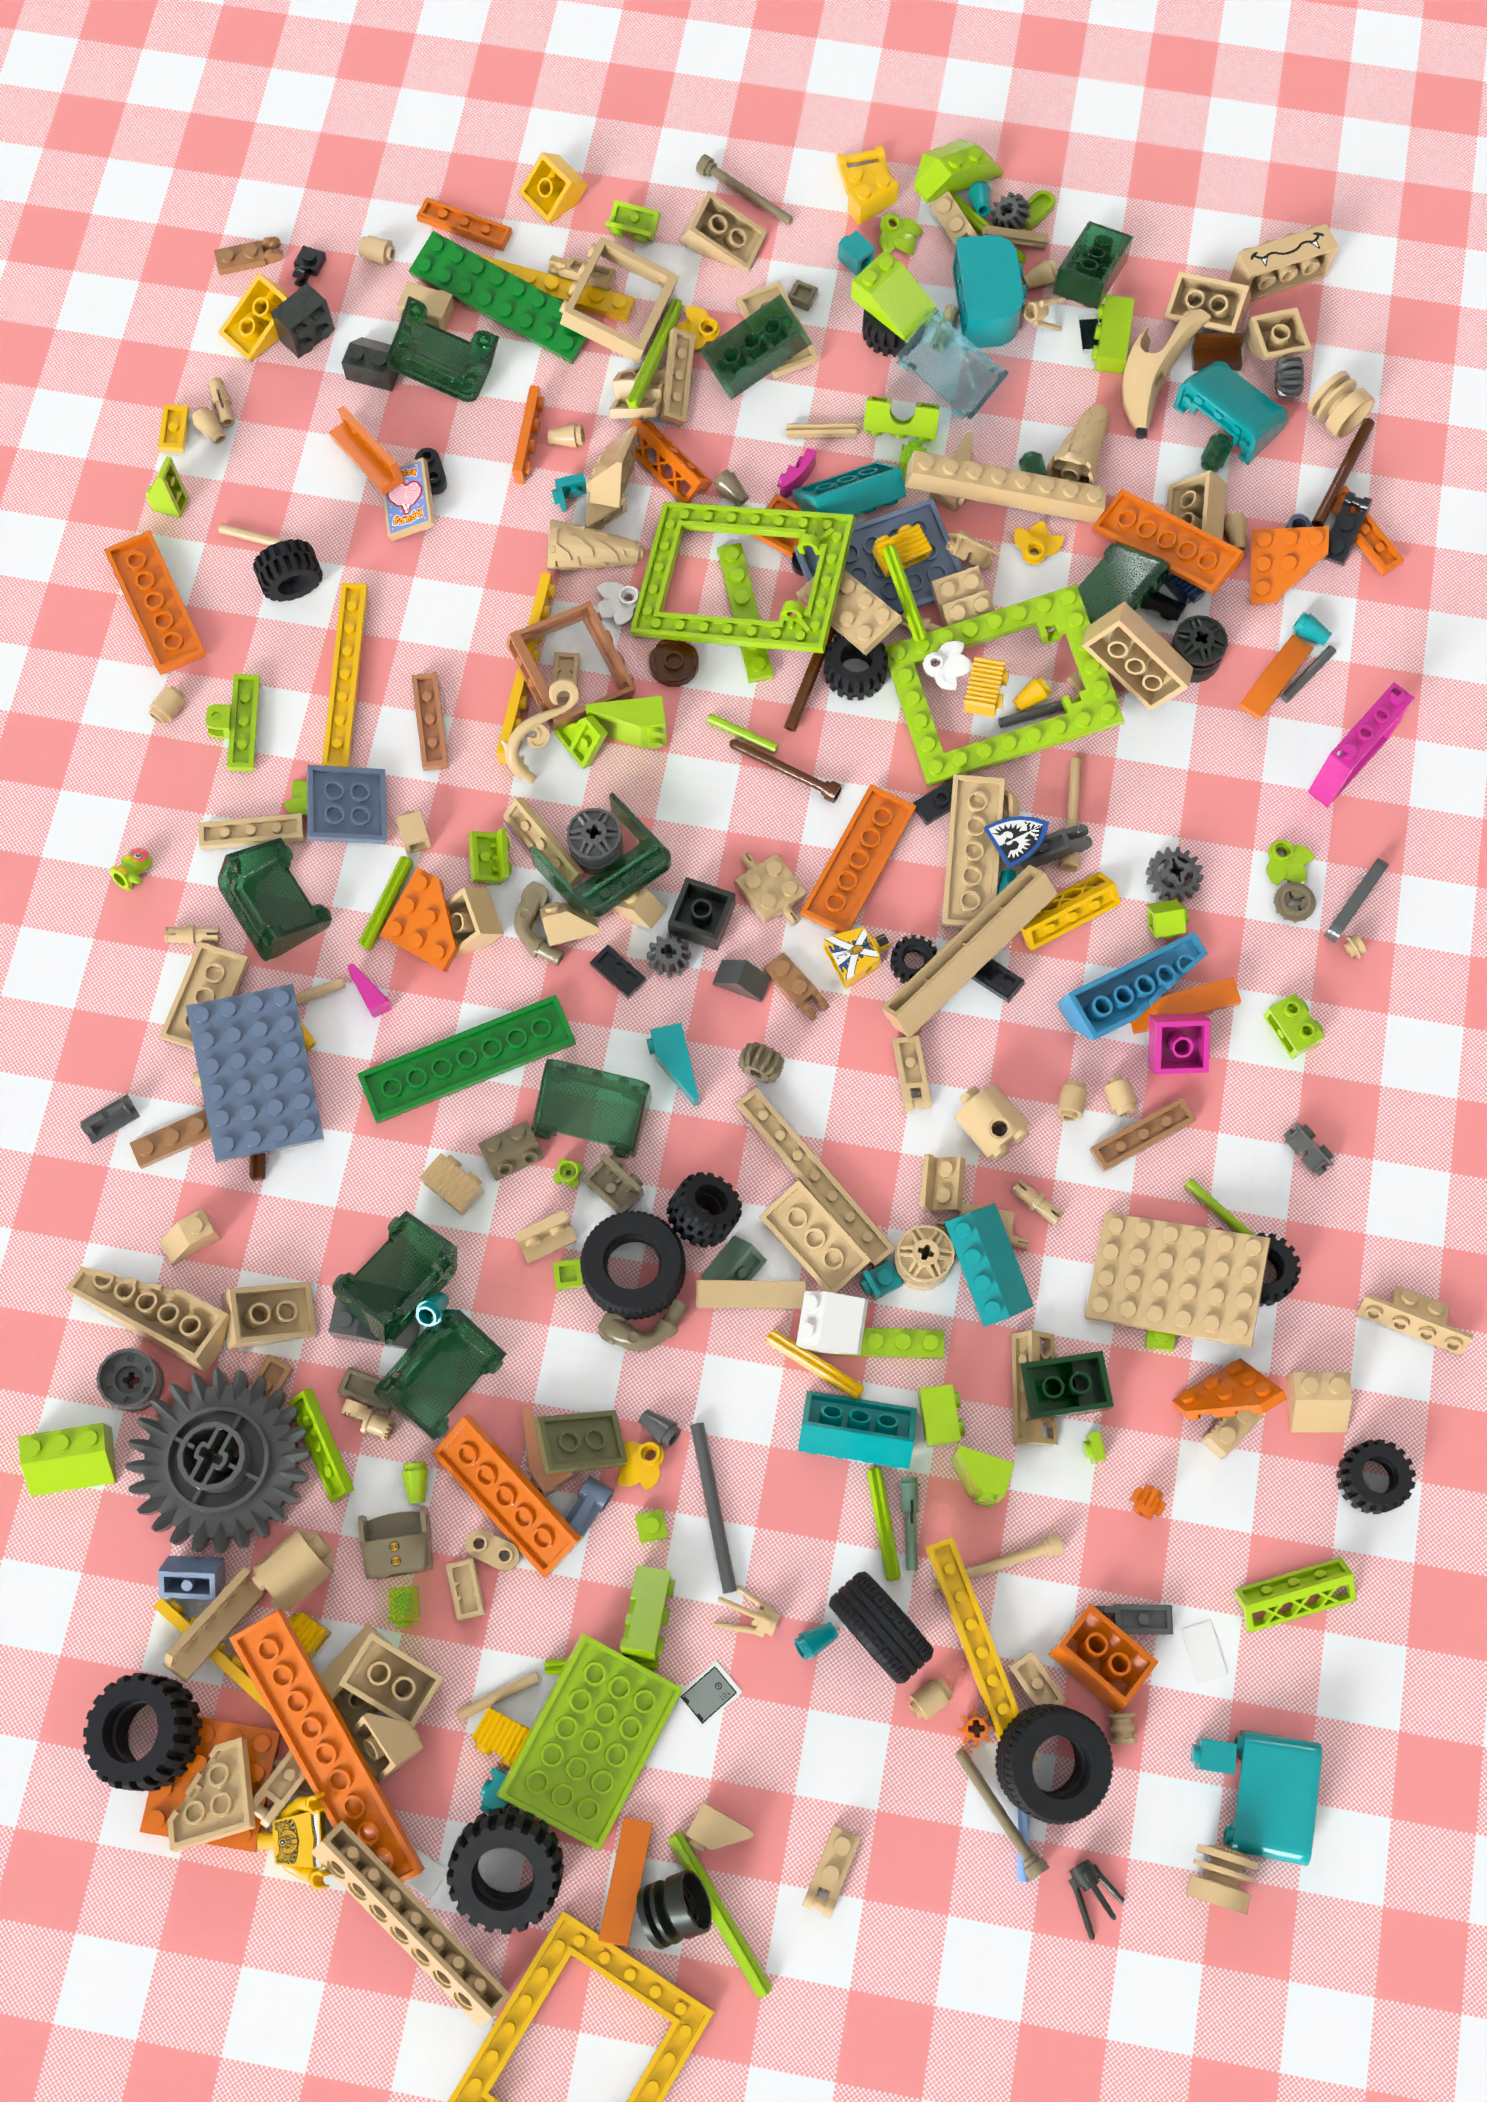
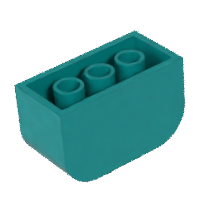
(988, 289)

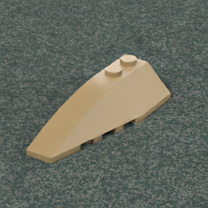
(158, 1314)

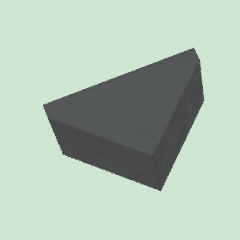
(742, 978)

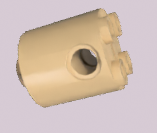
(986, 1112)
(294, 1568)

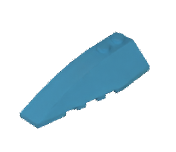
(1129, 989)

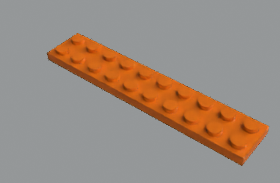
(322, 1740)

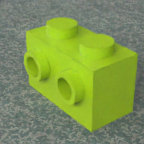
(1294, 1025)
(940, 1416)

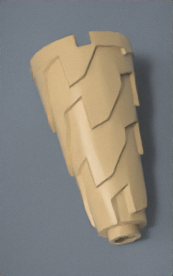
(1080, 451)
(577, 547)

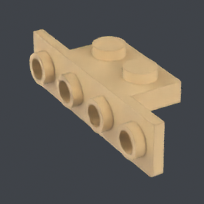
(1415, 1317)

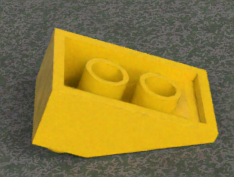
(251, 323)

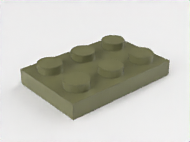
(580, 1441)

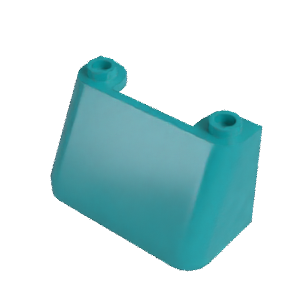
(1234, 406)
(1275, 1797)

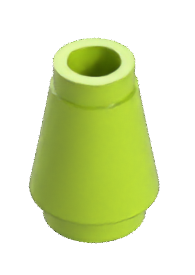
(415, 1481)

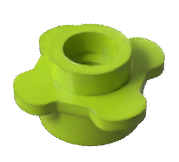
(566, 1165)

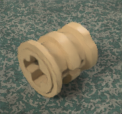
(1122, 1728)

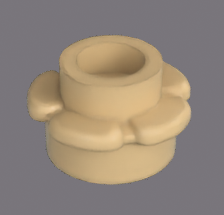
(1355, 946)

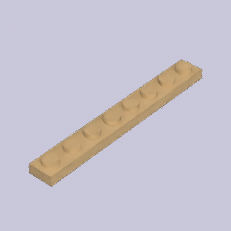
(814, 1175)

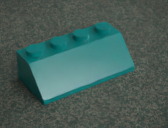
(854, 490)
(988, 1264)
(858, 1429)

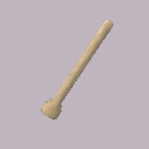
(1071, 862)
(1050, 1546)

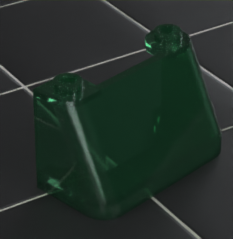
(438, 356)
(1122, 576)
(269, 899)
(591, 1106)
(398, 1277)
(439, 1372)

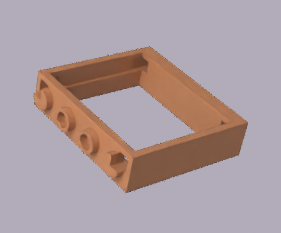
(602, 638)

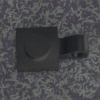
(308, 263)

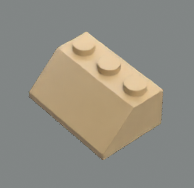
(1222, 299)
(613, 470)
(1200, 502)
(349, 1705)

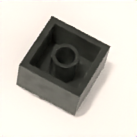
(303, 320)
(701, 913)

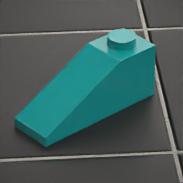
(673, 1057)

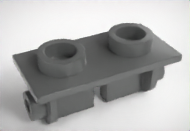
(109, 1119)
(1303, 1139)

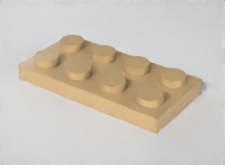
(756, 299)
(858, 613)
(210, 976)
(815, 1238)

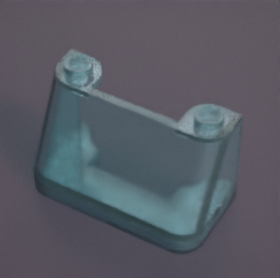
(950, 364)

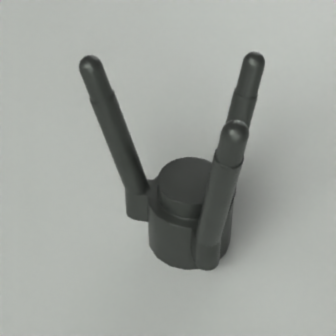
(1086, 1876)

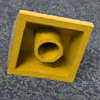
(552, 186)

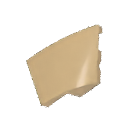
(652, 399)

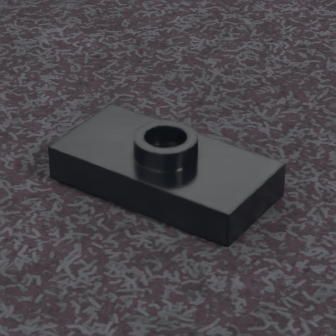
(935, 803)
(618, 971)
(999, 980)

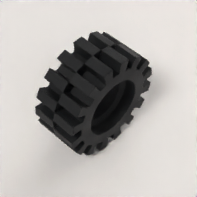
(903, 948)

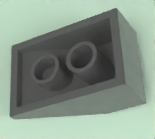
(348, 1327)

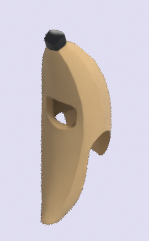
(1147, 371)

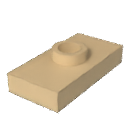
(566, 666)
(465, 1589)

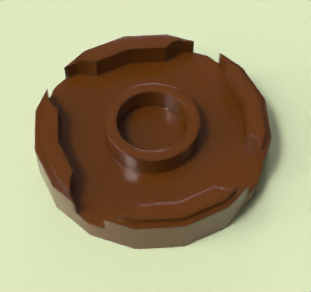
(673, 663)

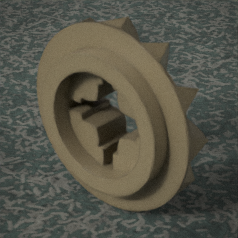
(1297, 892)

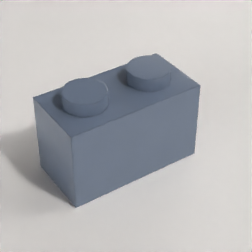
(191, 1577)

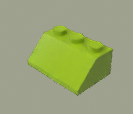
(67, 1459)
(982, 1475)

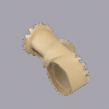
(370, 1422)

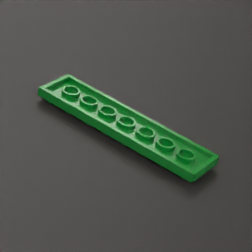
(496, 295)
(466, 1059)

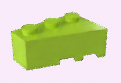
(647, 1613)

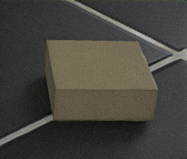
(802, 295)

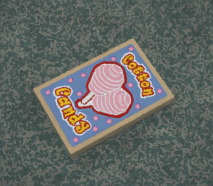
(410, 504)

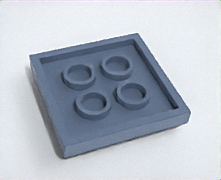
(346, 804)

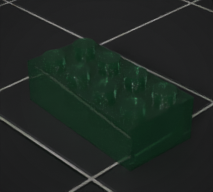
(1092, 265)
(756, 347)

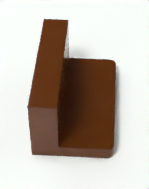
(1217, 347)

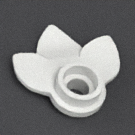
(614, 602)
(951, 665)

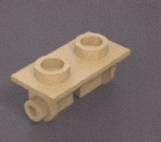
(963, 545)

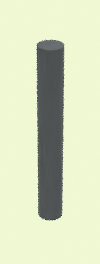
(1316, 665)
(1030, 714)

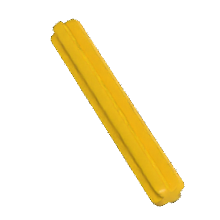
(815, 1364)

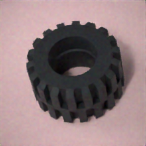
(880, 336)
(287, 570)
(854, 683)
(714, 1196)
(1286, 1271)
(1397, 1469)

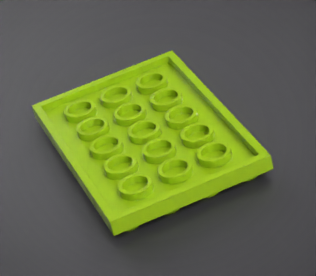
(590, 1742)

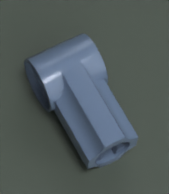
(591, 1500)

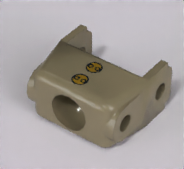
(396, 1544)

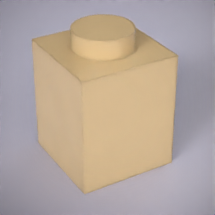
(413, 832)

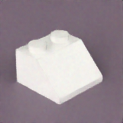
(832, 1323)

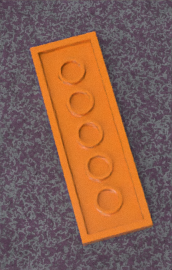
(1189, 550)
(155, 602)
(858, 860)
(506, 1495)

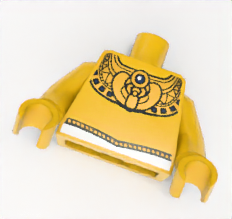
(295, 1836)

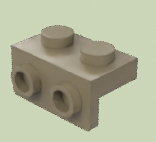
(511, 1150)
(614, 1184)

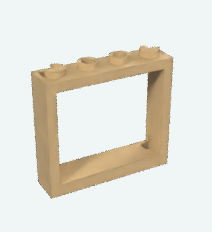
(600, 332)

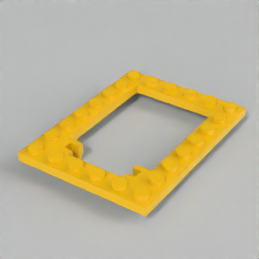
(575, 1938)

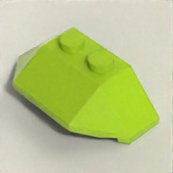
(953, 169)

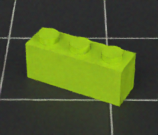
(1113, 334)

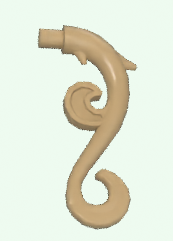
(535, 723)

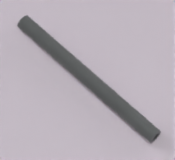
(713, 1508)

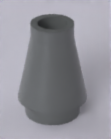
(661, 1428)

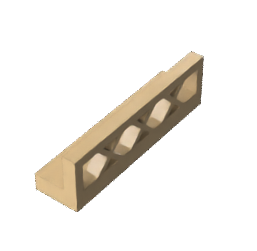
(1027, 1349)
(212, 1626)

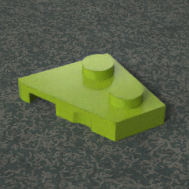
(583, 739)

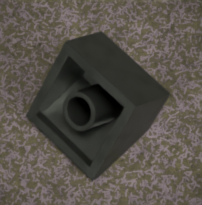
(367, 364)

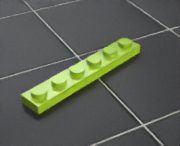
(743, 606)

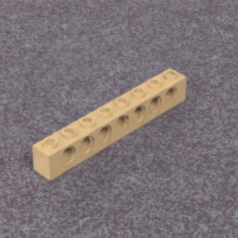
(411, 1924)

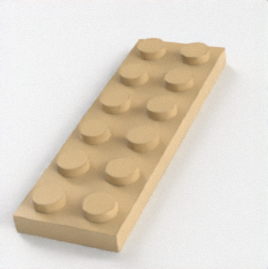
(971, 856)

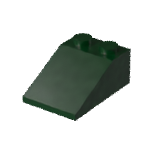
(1066, 1386)

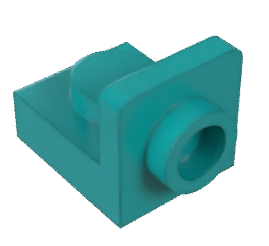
(568, 487)
(880, 1280)

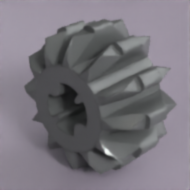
(1011, 212)
(1289, 377)
(679, 955)

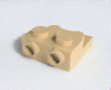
(961, 596)

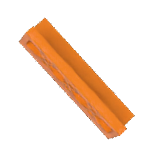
(366, 452)
(672, 455)

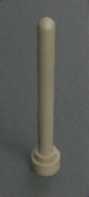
(708, 168)
(1033, 1863)

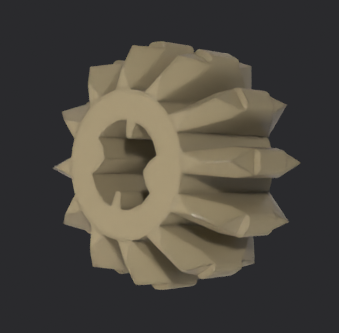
(761, 1062)

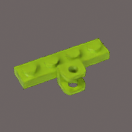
(238, 722)

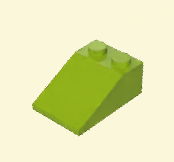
(891, 294)
(633, 720)

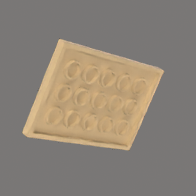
(1178, 1279)

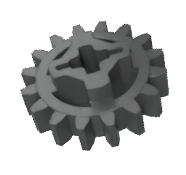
(1179, 865)

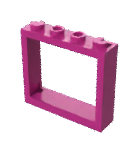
(1360, 744)

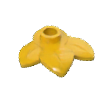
(697, 323)
(1037, 541)
(638, 1467)

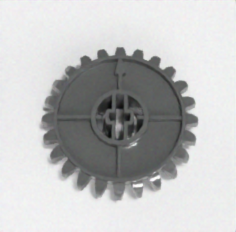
(198, 1495)

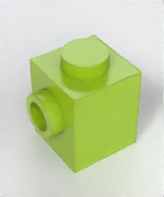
(1167, 918)

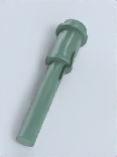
(909, 1505)

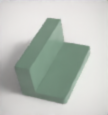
(735, 1262)

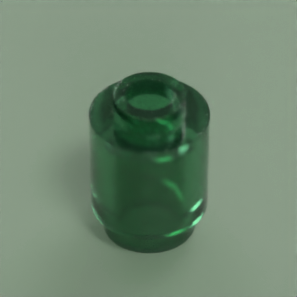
(1216, 452)
(1033, 463)

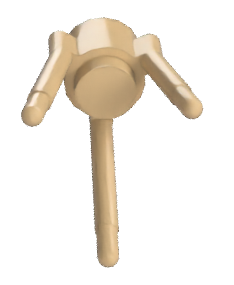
(1038, 310)
(764, 1620)

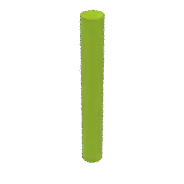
(742, 733)
(1216, 1207)

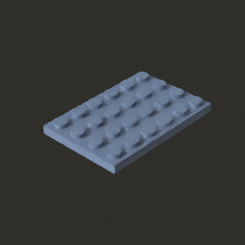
(865, 569)
(254, 1073)

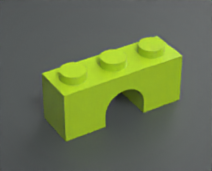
(881, 419)

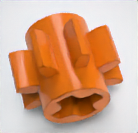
(1148, 1502)
(970, 1735)

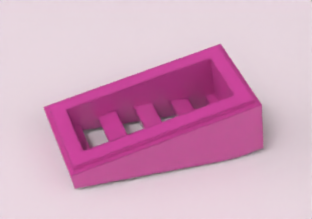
(372, 996)

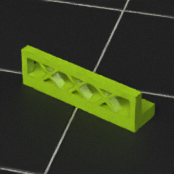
(1296, 1588)

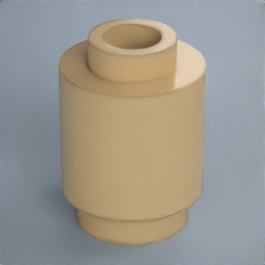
(376, 249)
(166, 705)
(1121, 1096)
(1072, 1100)
(930, 1699)

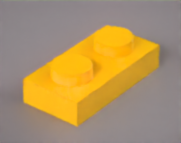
(174, 428)

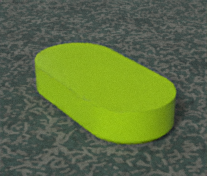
(1041, 206)

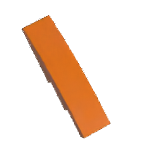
(1275, 677)
(1198, 999)

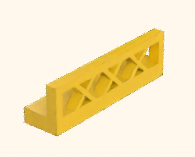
(1071, 911)

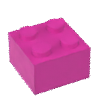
(1179, 1043)

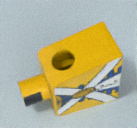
(854, 954)

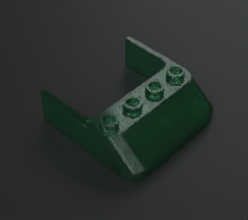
(619, 878)

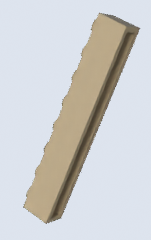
(1005, 487)
(969, 951)

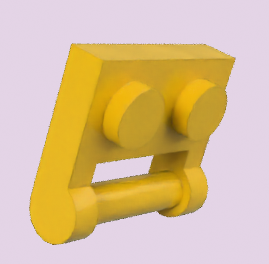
(854, 176)

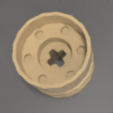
(1341, 404)
(921, 1273)
(1222, 1878)

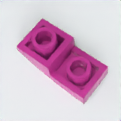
(796, 476)

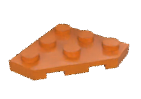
(1283, 559)
(423, 921)
(1229, 1391)

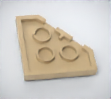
(217, 1799)

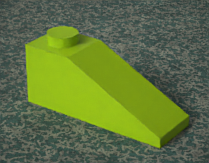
(167, 492)

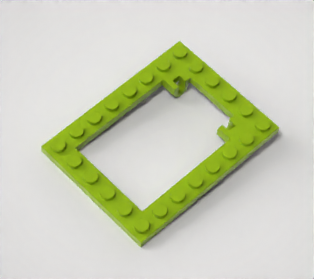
(807, 632)
(1088, 714)

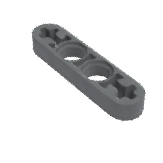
(1356, 900)

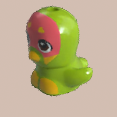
(132, 864)

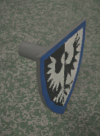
(1017, 837)

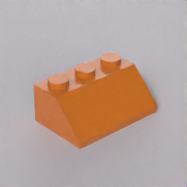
(1103, 1658)

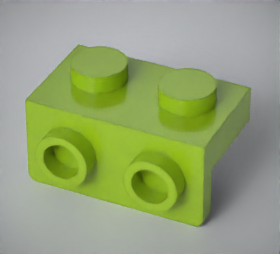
(633, 221)
(489, 857)

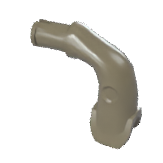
(532, 899)
(616, 1330)

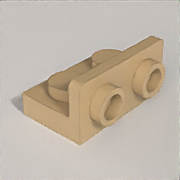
(942, 1184)
(545, 1236)

